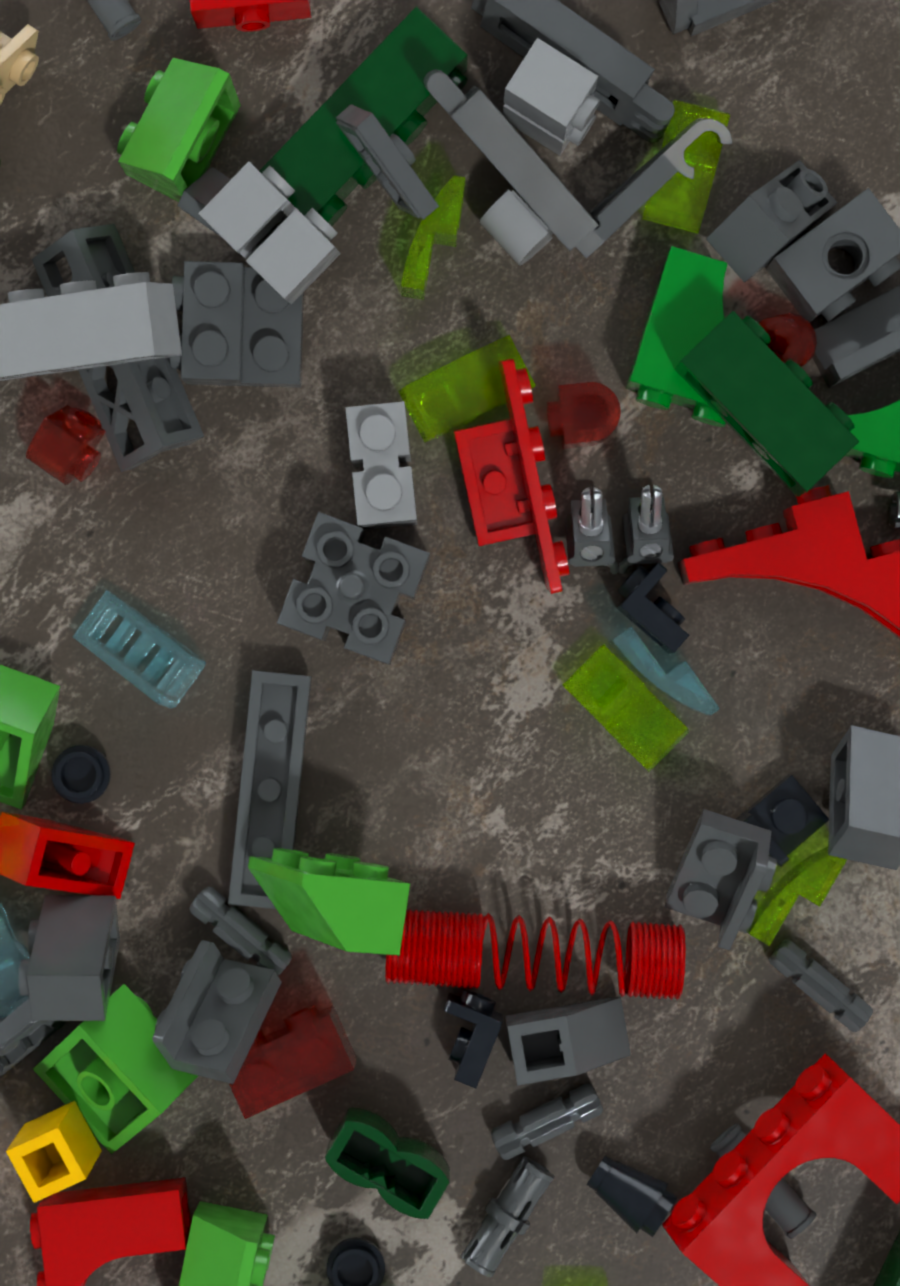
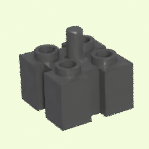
(354, 588)

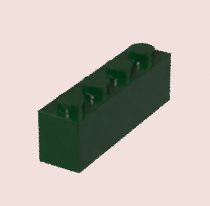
(391, 86)

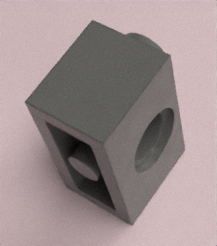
(861, 230)

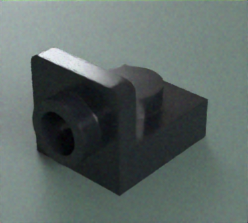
(656, 619)
(788, 814)
(475, 1045)

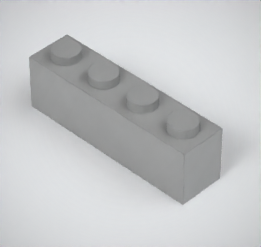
(87, 326)

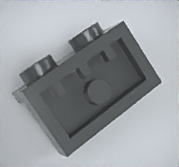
(722, 874)
(214, 1014)

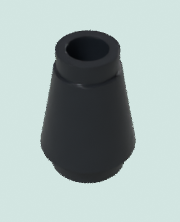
(632, 1195)

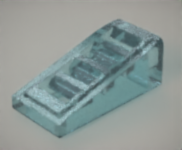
(176, 680)

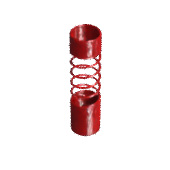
(449, 952)

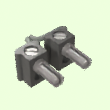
(645, 531)

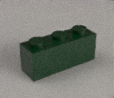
(768, 402)

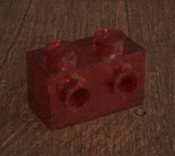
(293, 1060)

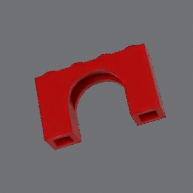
(816, 1119)
(107, 1223)

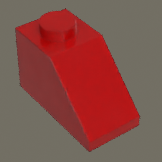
(62, 856)

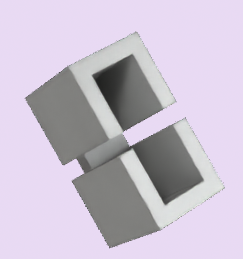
(551, 98)
(251, 209)
(383, 489)

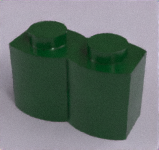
(402, 1169)

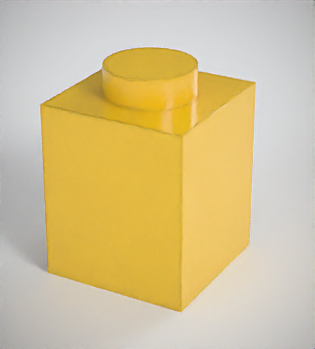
(54, 1151)

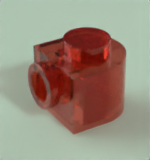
(583, 414)
(67, 444)

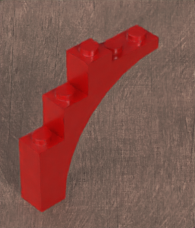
(817, 552)

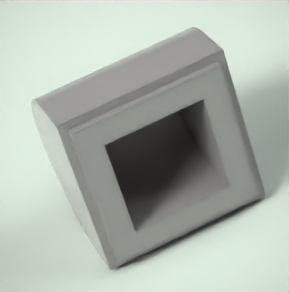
(516, 227)

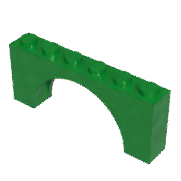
(682, 315)

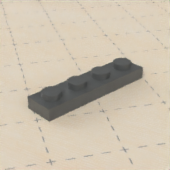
(269, 777)

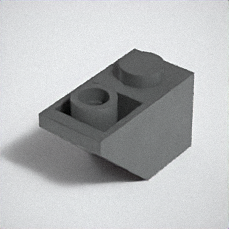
(771, 220)
(567, 1039)

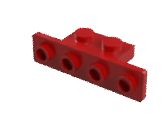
(504, 480)

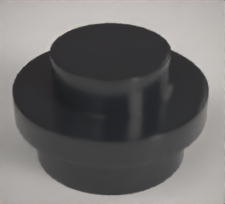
(81, 774)
(356, 1263)

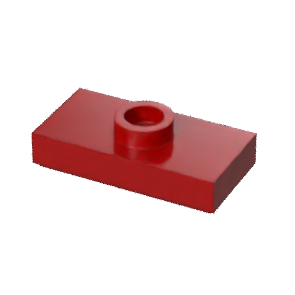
(247, 14)

